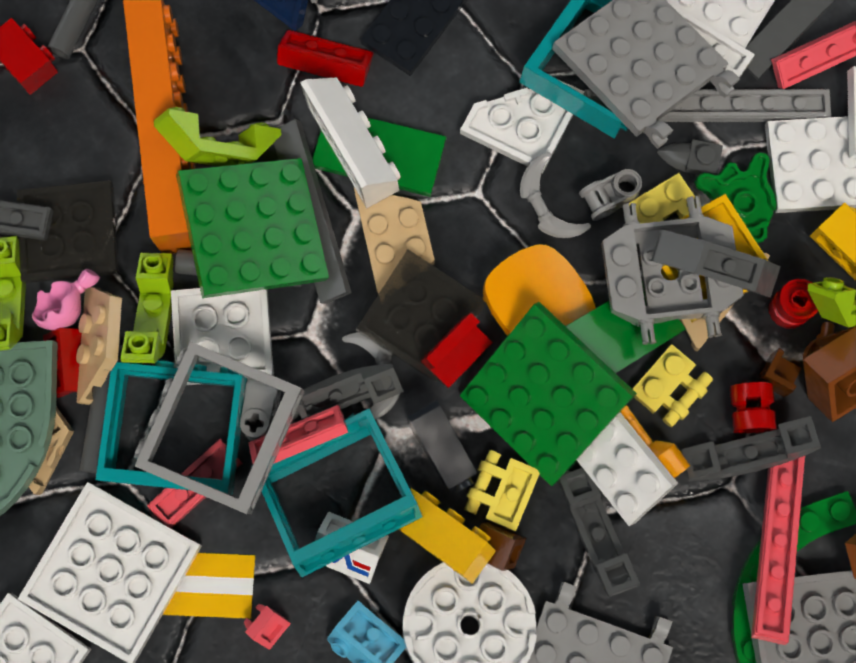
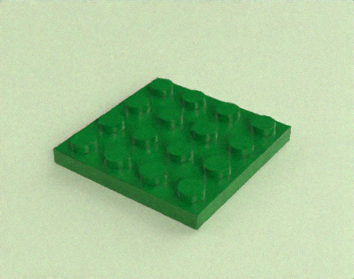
(251, 227)
(547, 393)

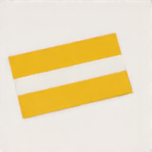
(216, 587)

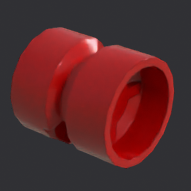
(792, 305)
(753, 419)

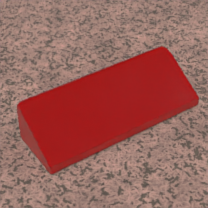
(324, 58)

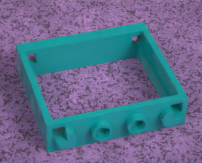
(555, 90)
(114, 414)
(358, 532)

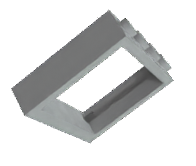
(270, 447)

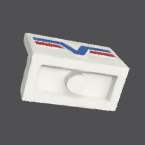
(360, 563)

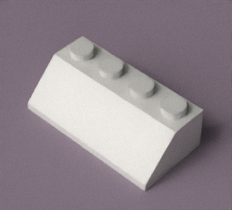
(350, 139)

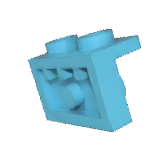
(365, 638)

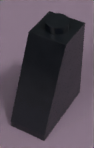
(442, 447)

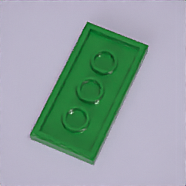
(412, 151)
(616, 339)

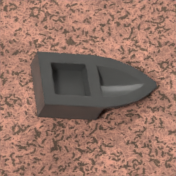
(693, 157)

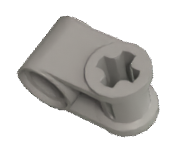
(606, 196)
(258, 405)

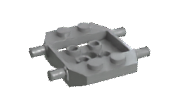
(664, 298)

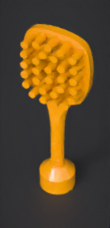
(548, 278)

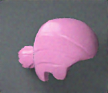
(63, 303)

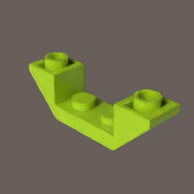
(182, 133)
(11, 293)
(834, 301)
(154, 310)

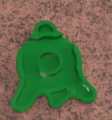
(746, 191)

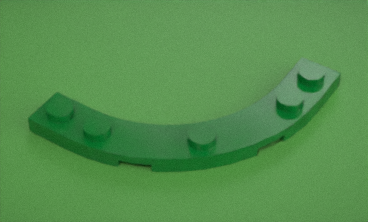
(815, 521)

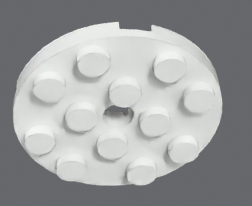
(494, 599)

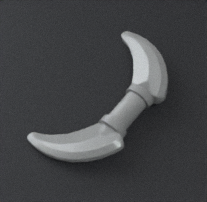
(531, 191)
(381, 357)

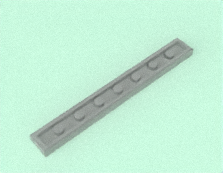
(747, 105)

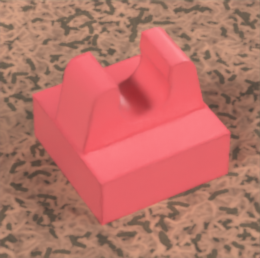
(266, 627)

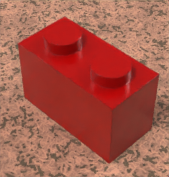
(23, 58)

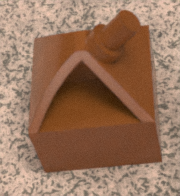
(832, 371)

